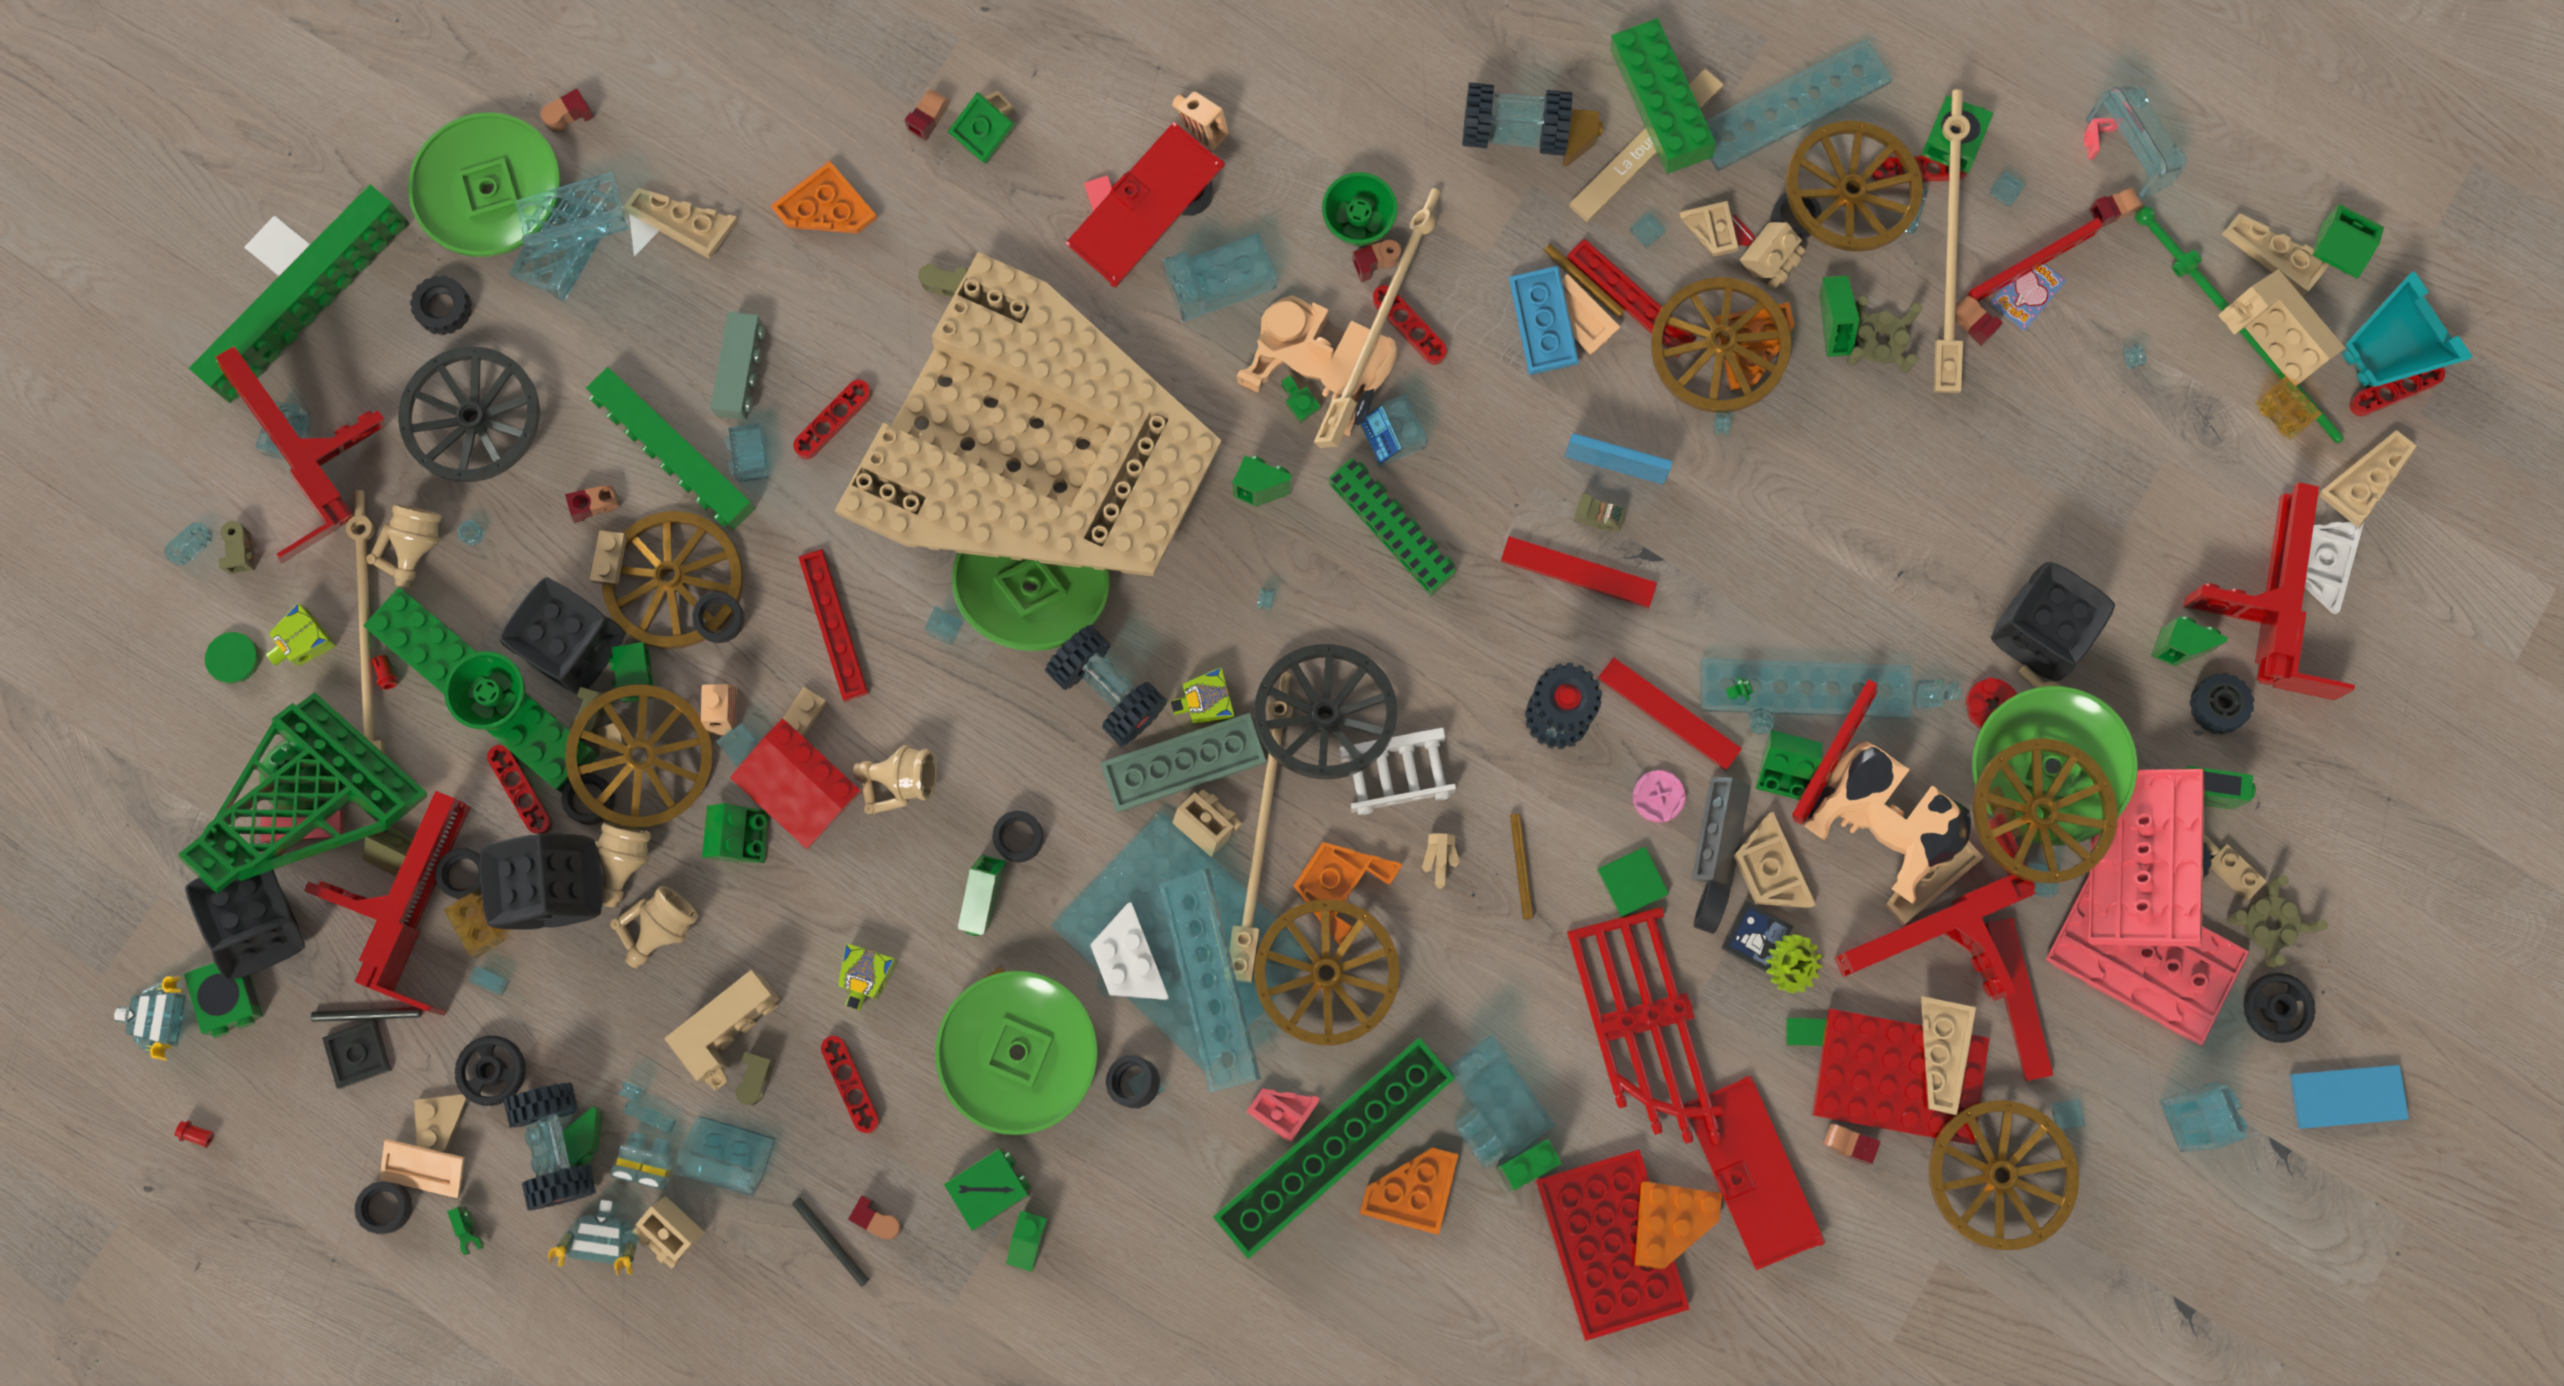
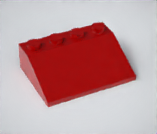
(795, 783)

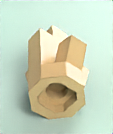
(1440, 848)

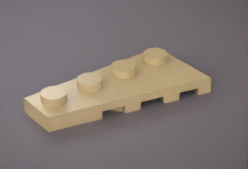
(687, 224)
(2276, 252)
(2365, 483)
(1934, 884)
(1946, 1047)

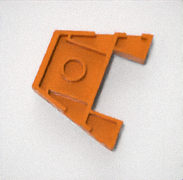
(1334, 875)

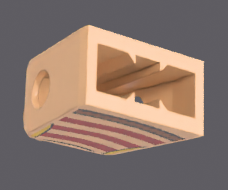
(1202, 119)
(718, 706)

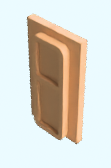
(1588, 320)
(422, 1168)

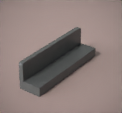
(1721, 830)

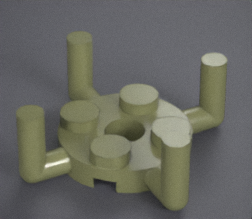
(1892, 327)
(2288, 922)

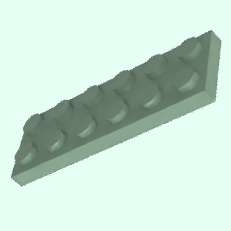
(1183, 763)

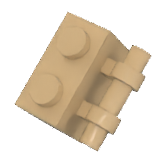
(1773, 253)
(1206, 821)
(667, 1231)

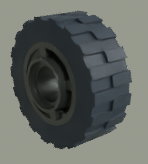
(2234, 694)

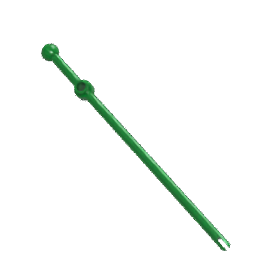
(2187, 264)

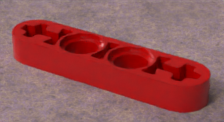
(1922, 162)
(1411, 323)
(2397, 390)
(828, 416)
(517, 791)
(846, 1086)

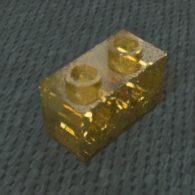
(2292, 403)
(470, 928)

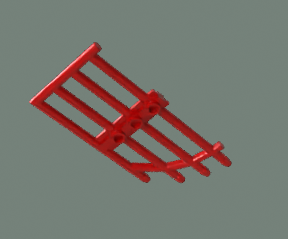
(1643, 1018)

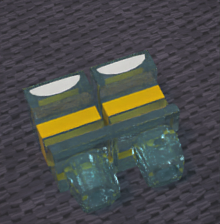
(642, 1165)

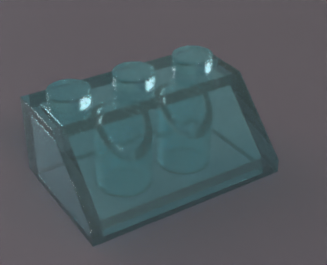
(724, 1156)

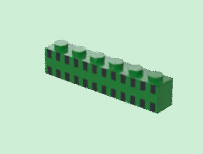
(1392, 527)

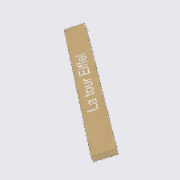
(1634, 157)

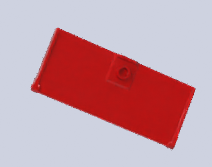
(1144, 204)
(1756, 1177)

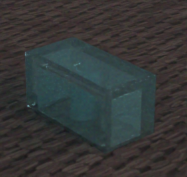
(488, 981)

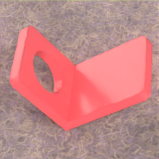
(2091, 136)

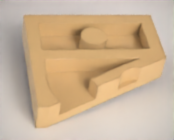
(1712, 227)
(437, 1121)

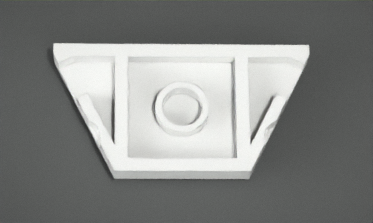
(2331, 562)
(1126, 959)

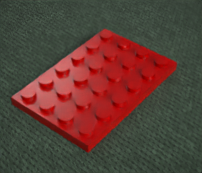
(1877, 1076)
(1595, 1236)

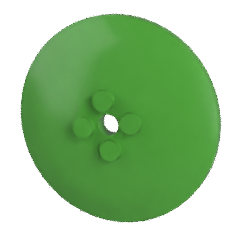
(464, 158)
(1001, 610)
(2067, 717)
(977, 1058)

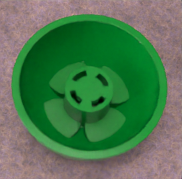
(1358, 196)
(474, 684)
(277, 758)

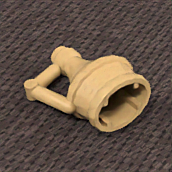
(412, 535)
(905, 773)
(620, 853)
(662, 922)

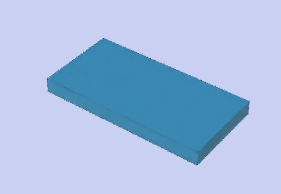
(1543, 320)
(1618, 458)
(2349, 1096)

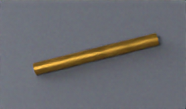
(1585, 281)
(1521, 866)

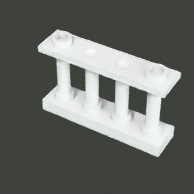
(1405, 745)

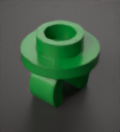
(1742, 688)

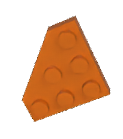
(824, 204)
(1766, 349)
(1414, 1192)
(1672, 1221)

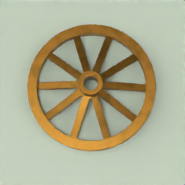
(1856, 183)
(1719, 351)
(677, 583)
(643, 692)
(2050, 810)
(1363, 918)
(1960, 1224)

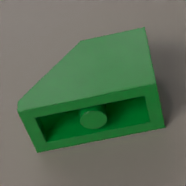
(583, 1137)
(1026, 1240)

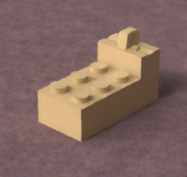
(2283, 327)
(718, 1024)

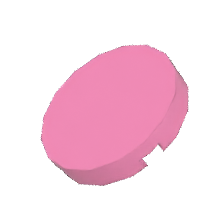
(1659, 796)

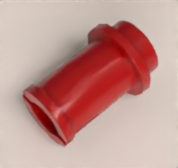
(384, 672)
(193, 1133)

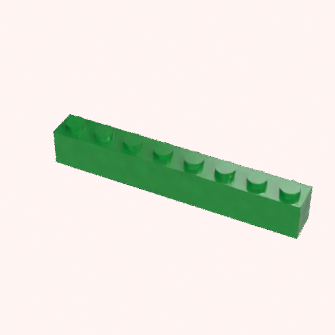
(670, 448)

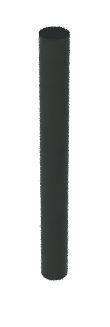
(365, 1014)
(830, 1242)

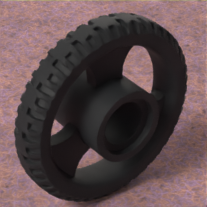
(2296, 992)
(485, 1046)

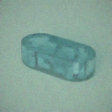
(188, 543)

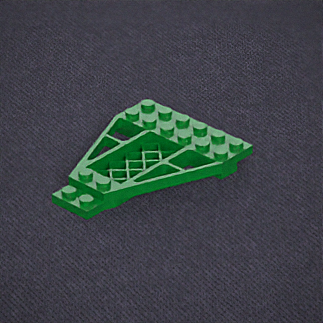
(344, 759)

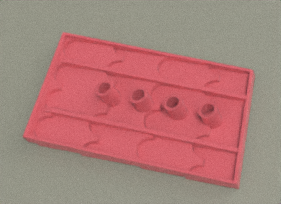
(2153, 872)
(2165, 983)

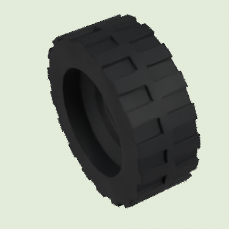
(440, 285)

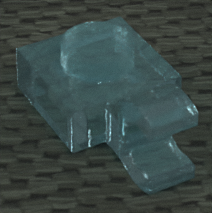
(1933, 692)

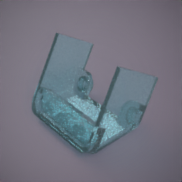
(2144, 134)

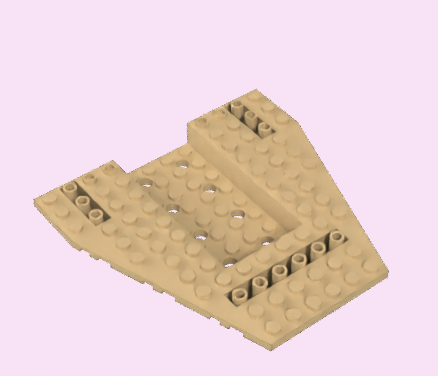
(1046, 362)

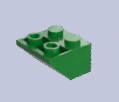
(2347, 241)
(1260, 483)
(2185, 640)
(1788, 764)
(735, 833)

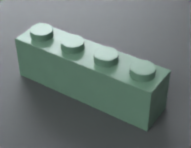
(737, 365)

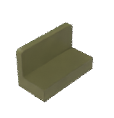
(387, 850)

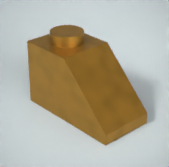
(1582, 133)

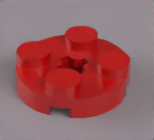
(1978, 695)

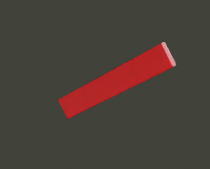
(2036, 260)
(1625, 292)
(1578, 572)
(833, 625)
(1669, 713)
(1835, 752)
(2021, 1005)

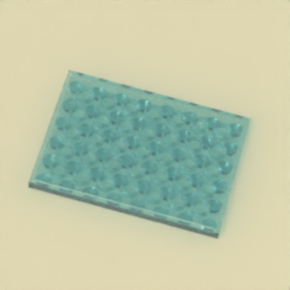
(1134, 876)

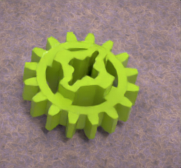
(1793, 963)

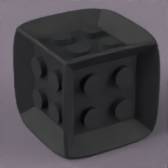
(2053, 621)
(562, 635)
(541, 881)
(245, 924)

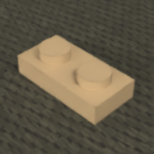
(608, 558)
(804, 710)

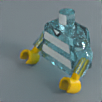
(154, 1017)
(598, 1240)

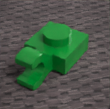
(1301, 401)
(462, 1223)

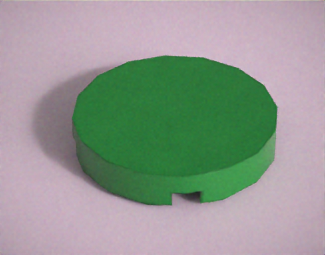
(231, 658)

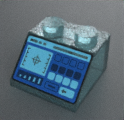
(1393, 431)

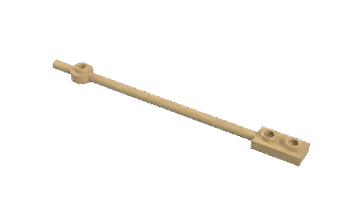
(1947, 351)
(1342, 409)
(352, 528)
(2225, 861)
(1246, 939)

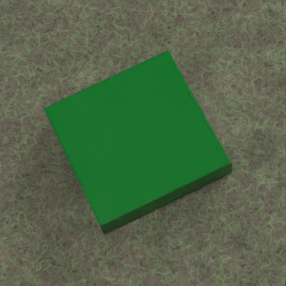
(981, 127)
(1632, 881)

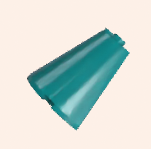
(2402, 339)

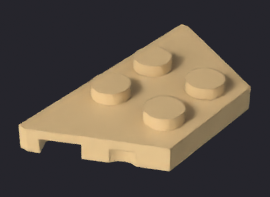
(1771, 868)

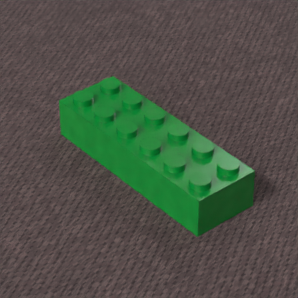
(1662, 96)

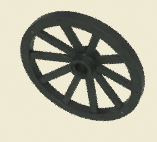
(465, 411)
(1326, 705)

